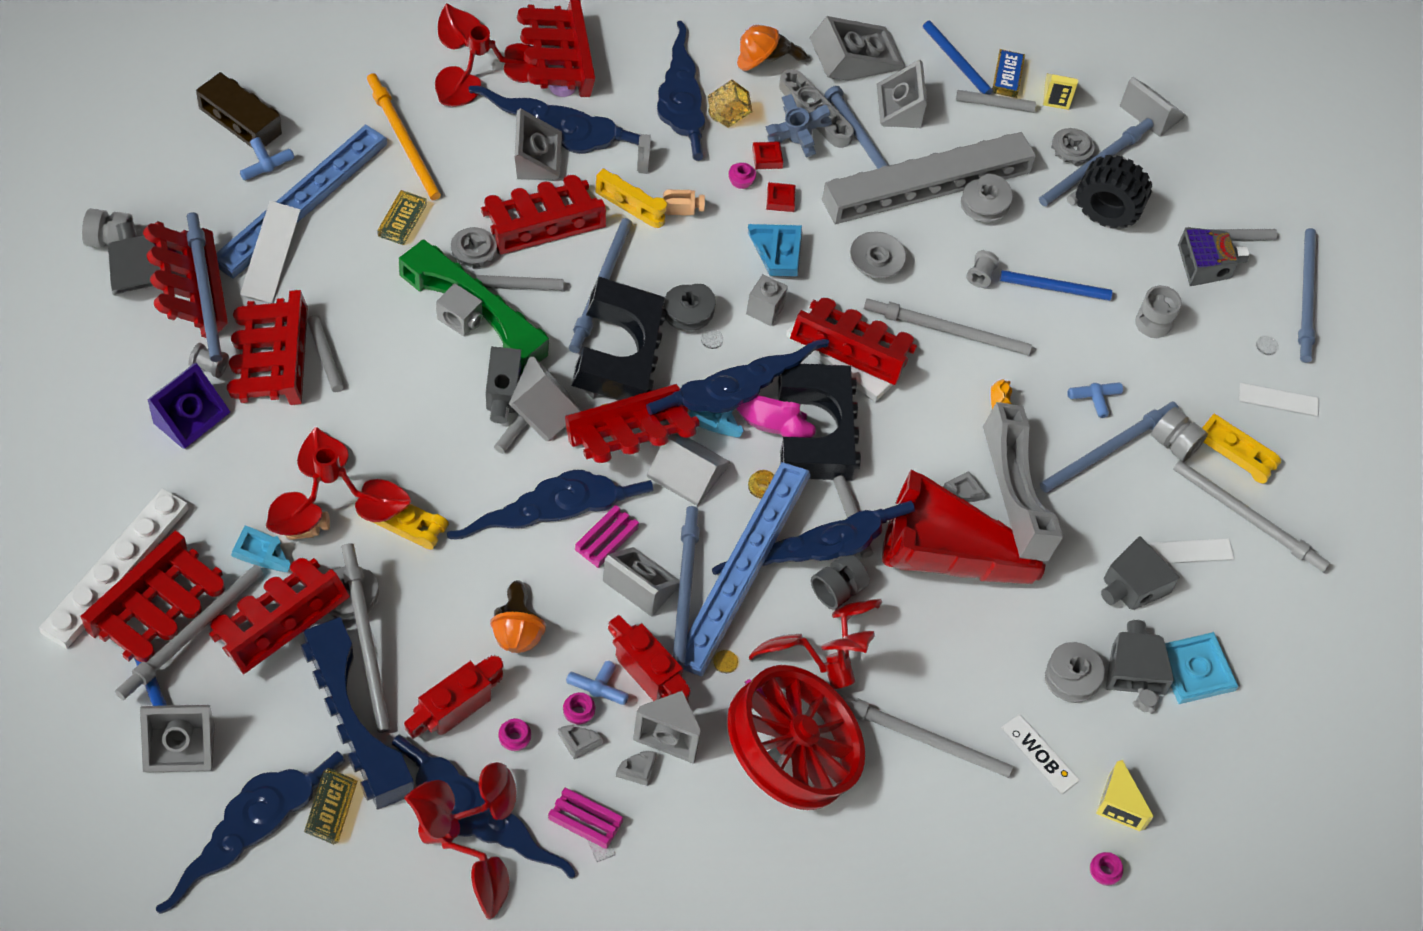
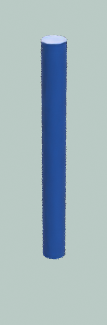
(957, 58)
(1056, 285)

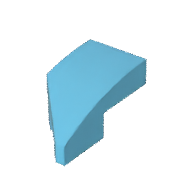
(718, 422)
(260, 550)

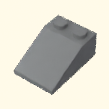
(854, 49)

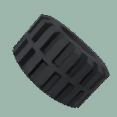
(1114, 191)

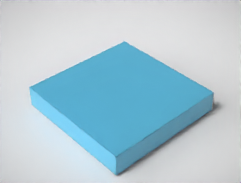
(1199, 668)

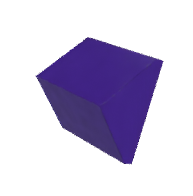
(187, 406)

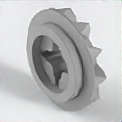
(1073, 137)
(480, 239)

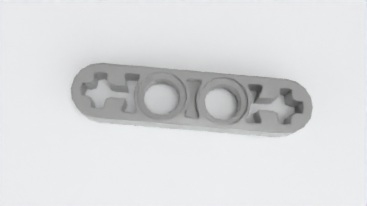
(805, 88)

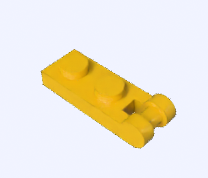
(631, 198)
(1240, 448)
(409, 522)

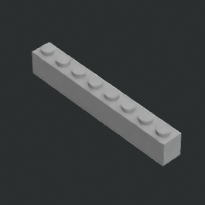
(926, 177)

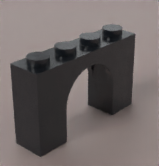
(640, 316)
(832, 390)

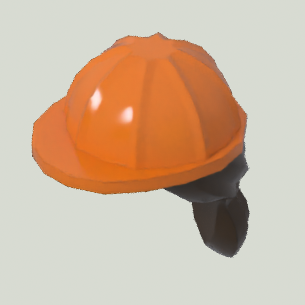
(766, 45)
(514, 624)

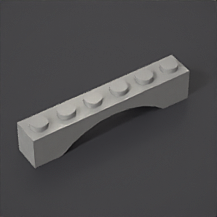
(1033, 526)

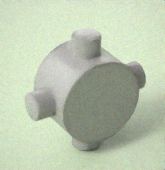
(1146, 700)

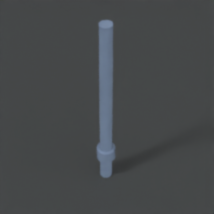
(1128, 137)
(197, 241)
(584, 323)
(1307, 334)
(1149, 422)
(689, 537)

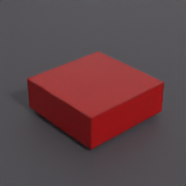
(767, 155)
(780, 197)

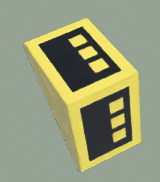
(1059, 91)
(1123, 800)

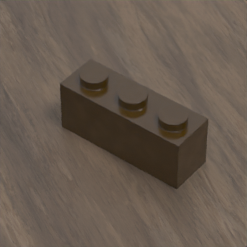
(238, 110)

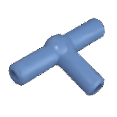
(265, 163)
(1097, 393)
(599, 686)

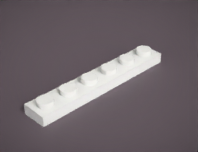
(124, 554)

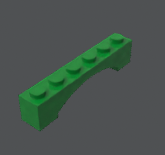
(430, 269)

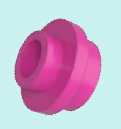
(741, 175)
(579, 700)
(514, 726)
(1112, 862)

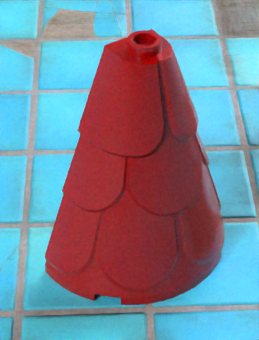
(953, 538)

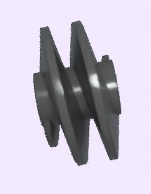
(689, 306)

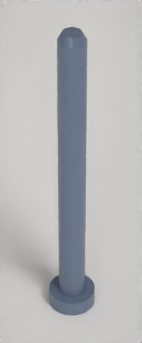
(835, 95)

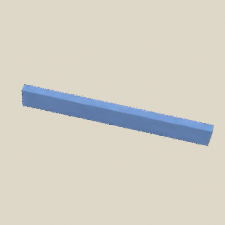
(306, 194)
(743, 566)

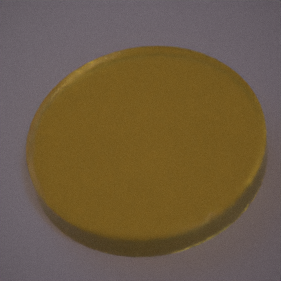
(725, 661)

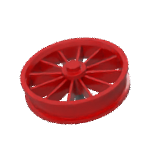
(796, 737)

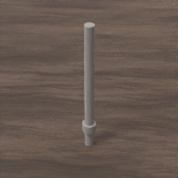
(894, 311)
(1299, 549)
(354, 577)
(146, 670)
(862, 710)

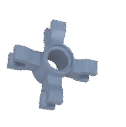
(799, 125)

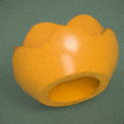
(1001, 392)

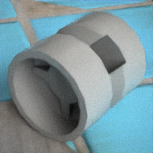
(100, 227)
(1158, 311)
(1175, 431)

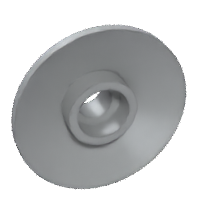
(877, 254)

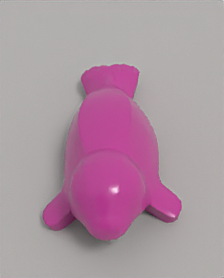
(777, 417)

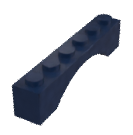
(382, 767)

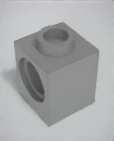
(766, 300)
(459, 310)

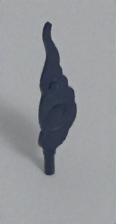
(681, 97)
(579, 130)
(734, 385)
(557, 500)
(835, 538)
(250, 819)
(506, 832)

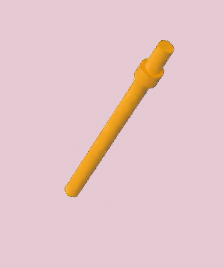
(383, 98)

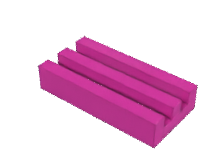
(622, 518)
(590, 806)

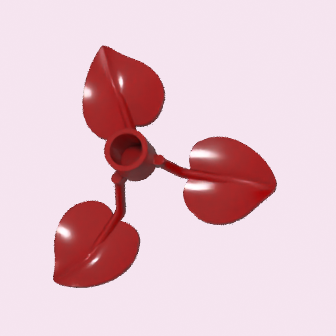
(462, 28)
(325, 462)
(839, 663)
(433, 807)

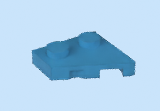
(777, 247)

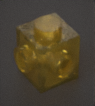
(729, 103)

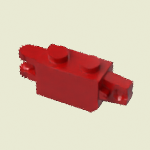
(647, 660)
(455, 697)

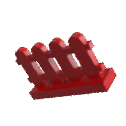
(574, 36)
(546, 226)
(185, 287)
(851, 348)
(289, 360)
(620, 418)
(133, 594)
(291, 618)

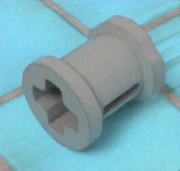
(981, 272)
(201, 356)

